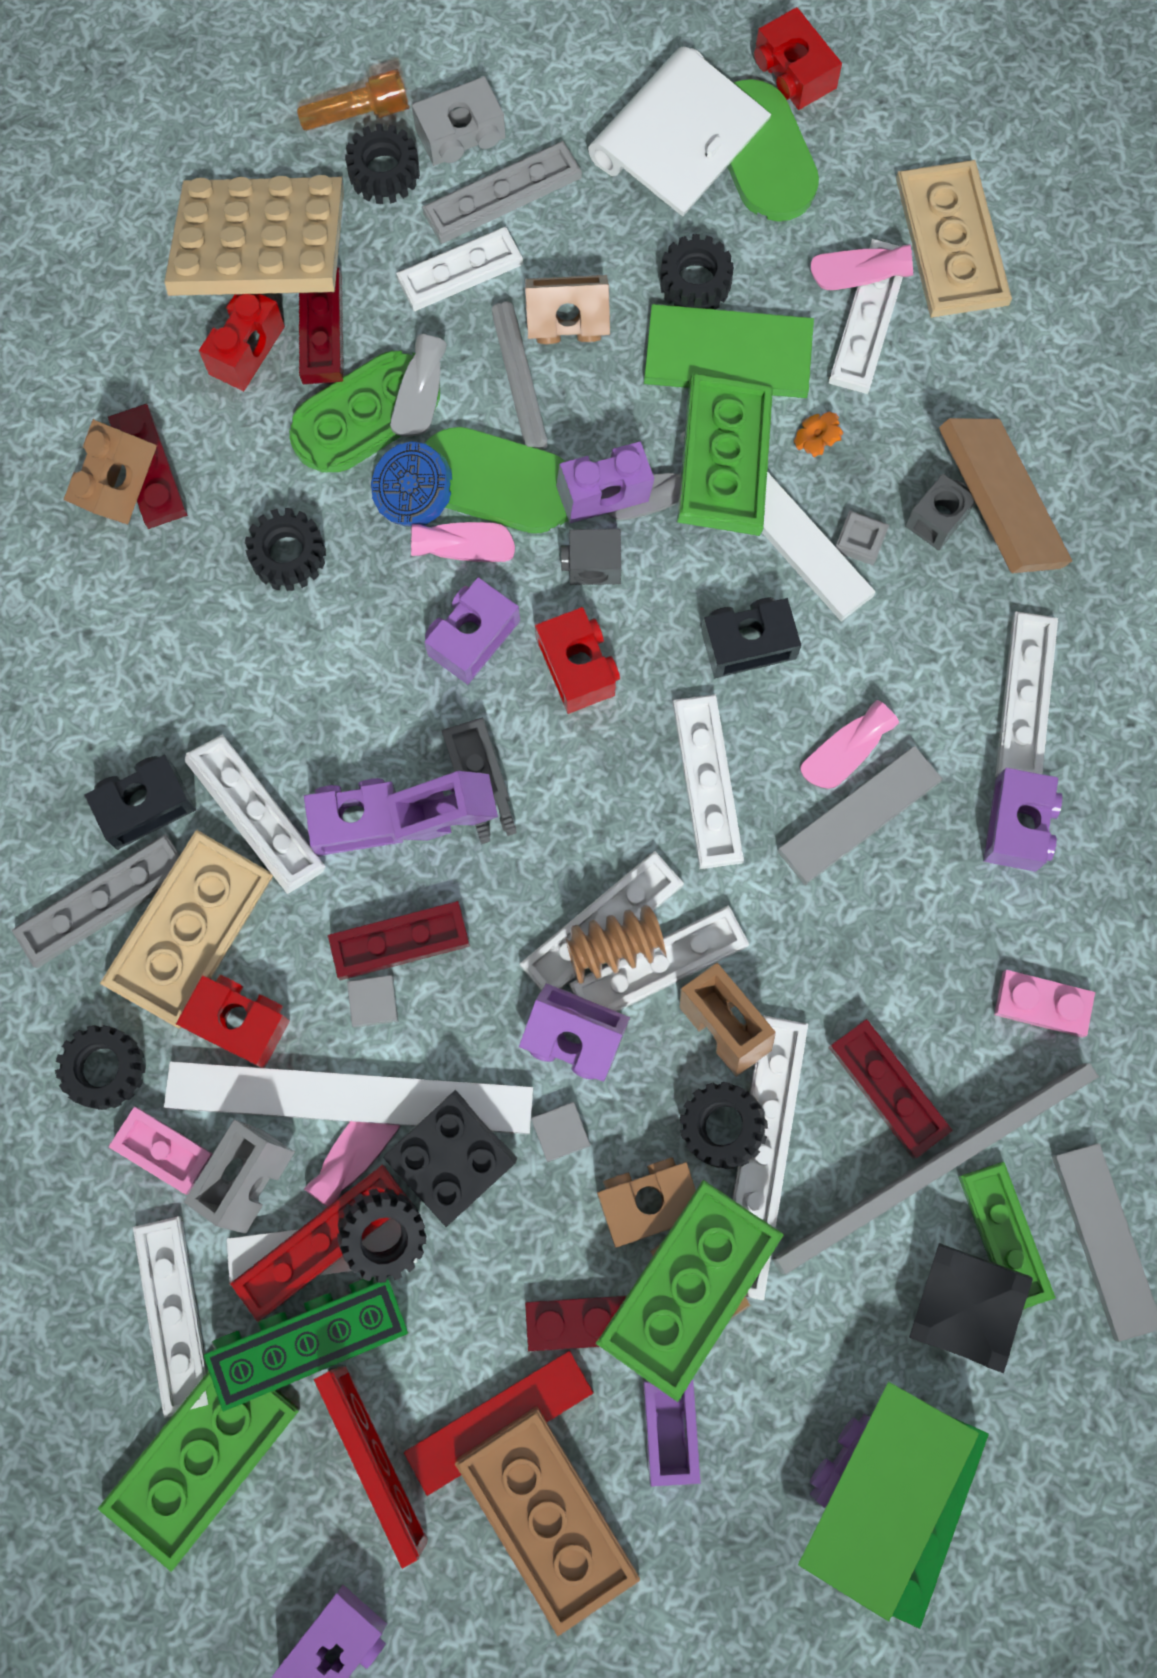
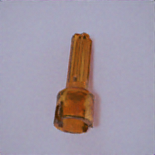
(382, 95)

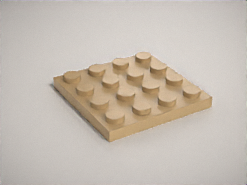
(256, 236)

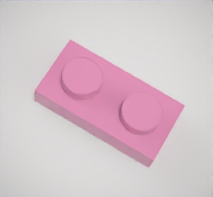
(1044, 1003)
(160, 1150)

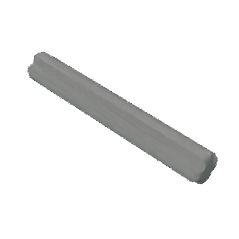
(519, 376)

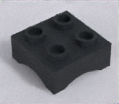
(450, 1158)
(971, 1307)

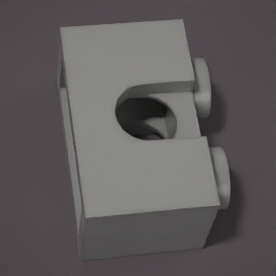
(478, 114)
(237, 1202)

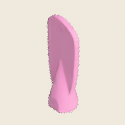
(860, 267)
(463, 541)
(848, 747)
(349, 1159)

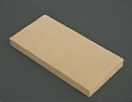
(953, 238)
(187, 927)

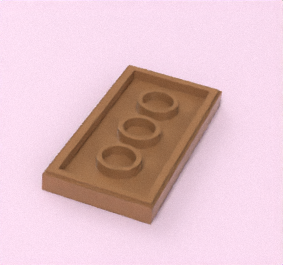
(1005, 495)
(547, 1520)

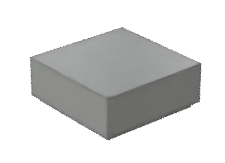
(861, 537)
(372, 1001)
(560, 1132)

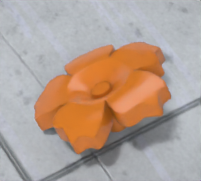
(818, 433)

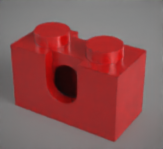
(797, 58)
(226, 348)
(577, 683)
(208, 1013)

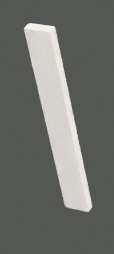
(339, 1096)

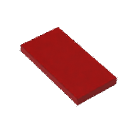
(372, 1465)

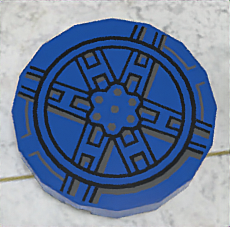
(411, 484)

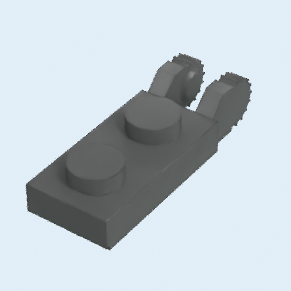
(473, 752)

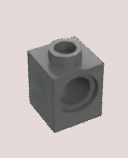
(935, 526)
(593, 556)

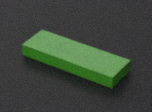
(1005, 1227)

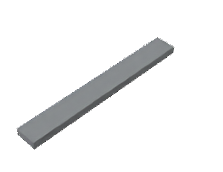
(933, 1168)

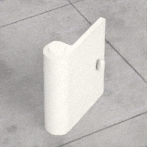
(672, 126)

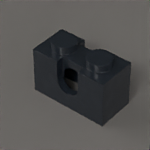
(734, 654)
(165, 801)

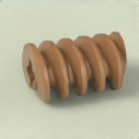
(615, 943)

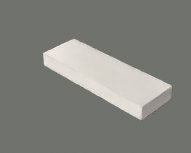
(459, 268)

